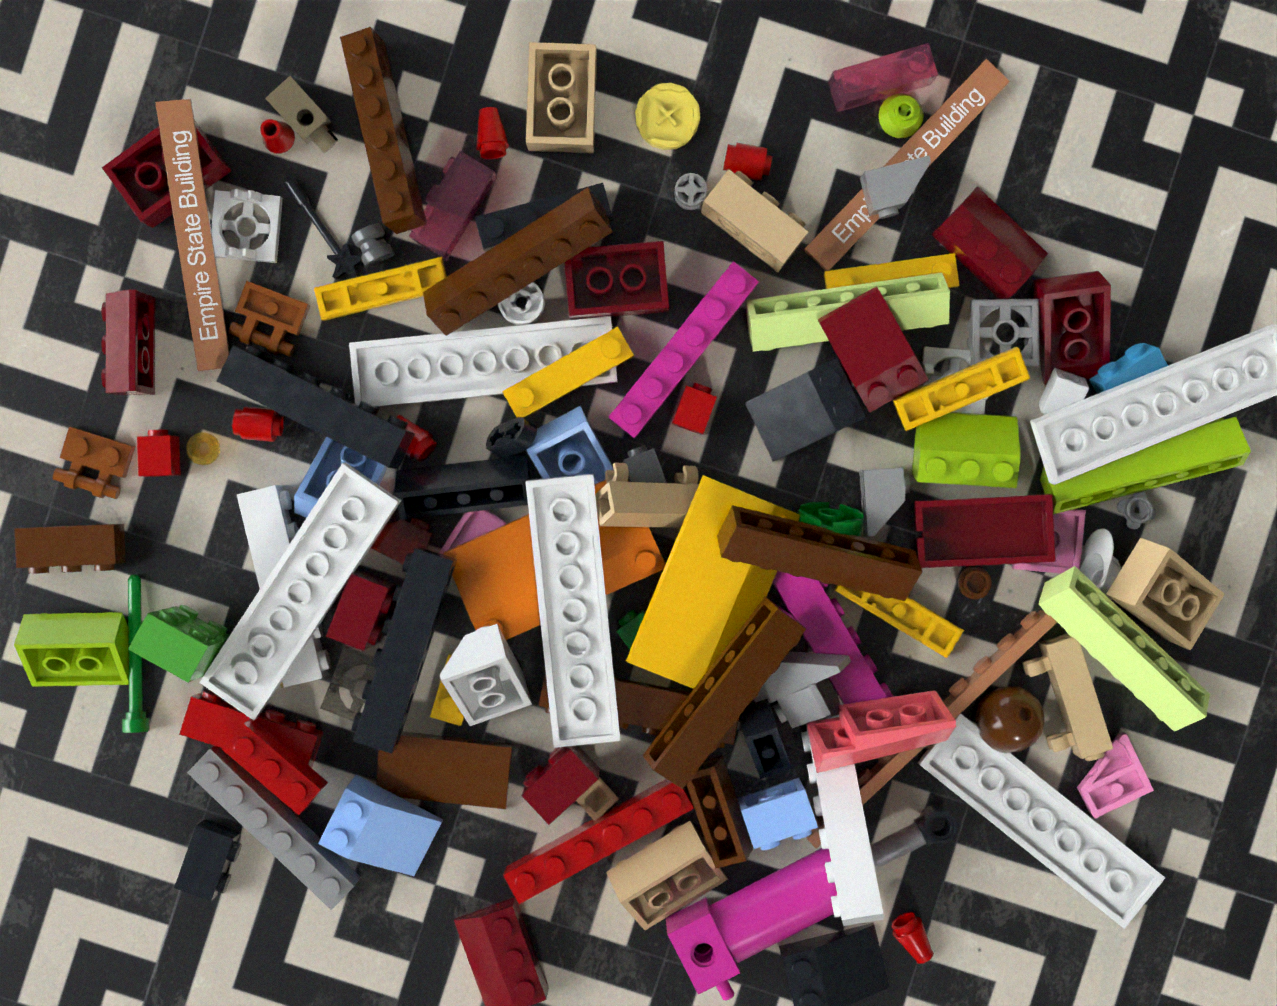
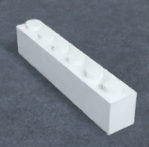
(269, 534)
(847, 842)

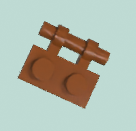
(273, 309)
(97, 453)

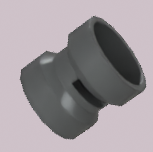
(372, 245)

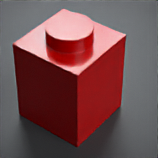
(695, 408)
(158, 454)

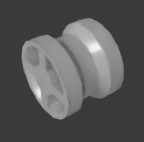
(690, 185)

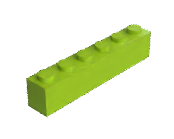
(1183, 457)

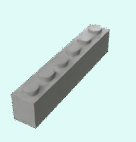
(274, 826)

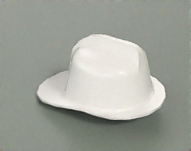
(1098, 560)

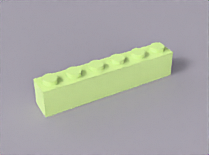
(794, 317)
(1124, 649)

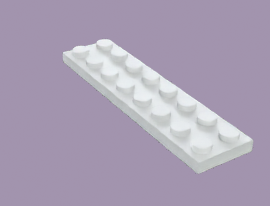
(465, 361)
(1158, 405)
(300, 591)
(573, 610)
(1043, 822)

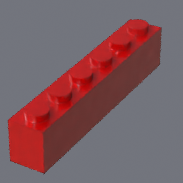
(596, 839)

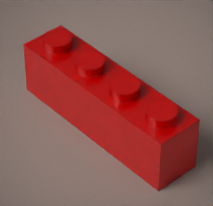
(216, 721)

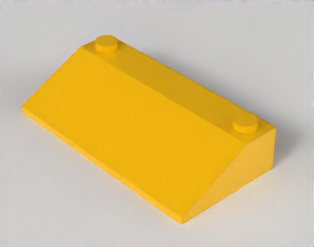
(699, 594)

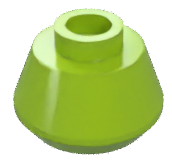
(897, 123)

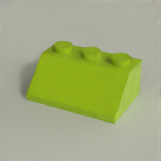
(968, 450)
(74, 649)

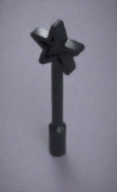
(342, 259)

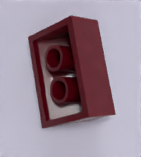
(990, 244)
(129, 343)
(502, 955)

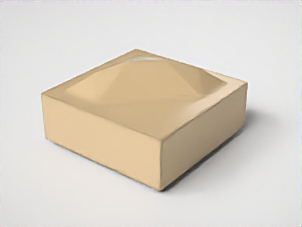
(597, 799)

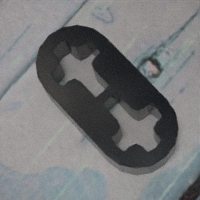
(511, 437)

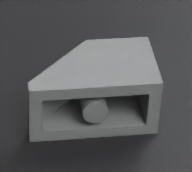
(891, 186)
(881, 496)
(801, 707)

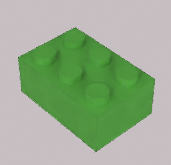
(179, 641)

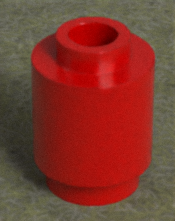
(748, 160)
(257, 424)

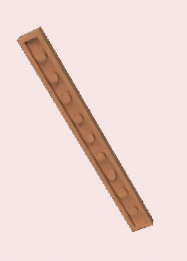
(961, 696)

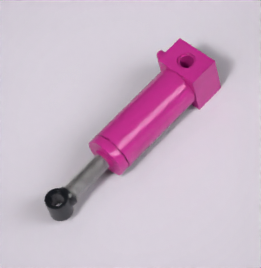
(777, 907)

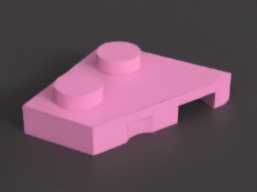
(1114, 779)

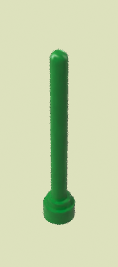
(136, 718)

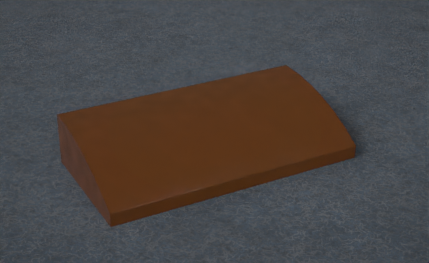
(447, 770)

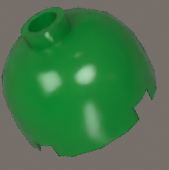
(842, 521)

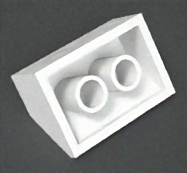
(485, 676)

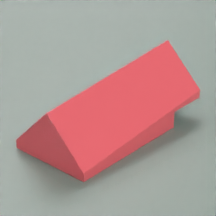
(879, 729)

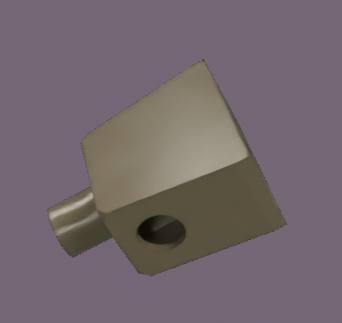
(293, 105)

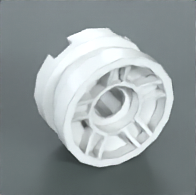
(533, 310)

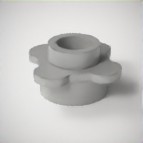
(1145, 513)

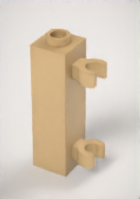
(643, 503)
(1075, 697)

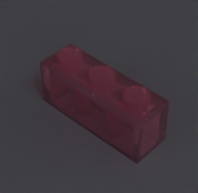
(882, 77)
(453, 204)

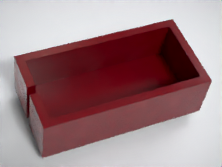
(985, 531)

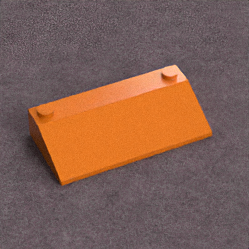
(499, 571)

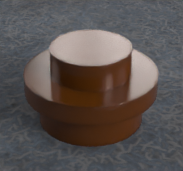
(974, 583)

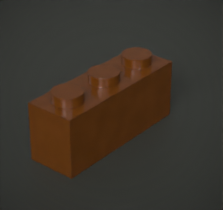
(70, 547)
(720, 814)

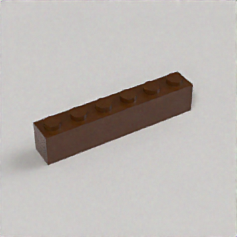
(383, 131)
(517, 262)
(818, 553)
(724, 693)
(645, 706)

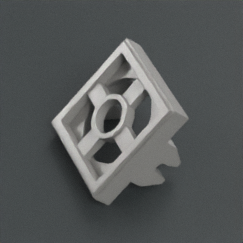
(982, 307)

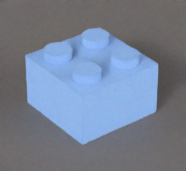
(777, 814)

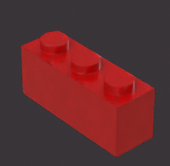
(275, 766)

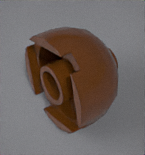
(1010, 719)

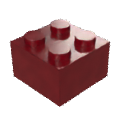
(362, 610)
(560, 782)

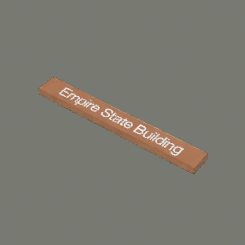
(930, 141)
(193, 232)

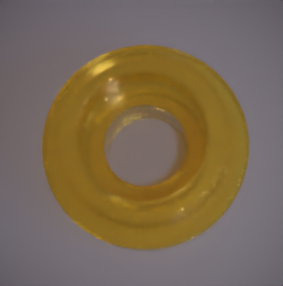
(194, 444)

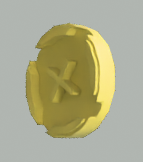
(667, 116)

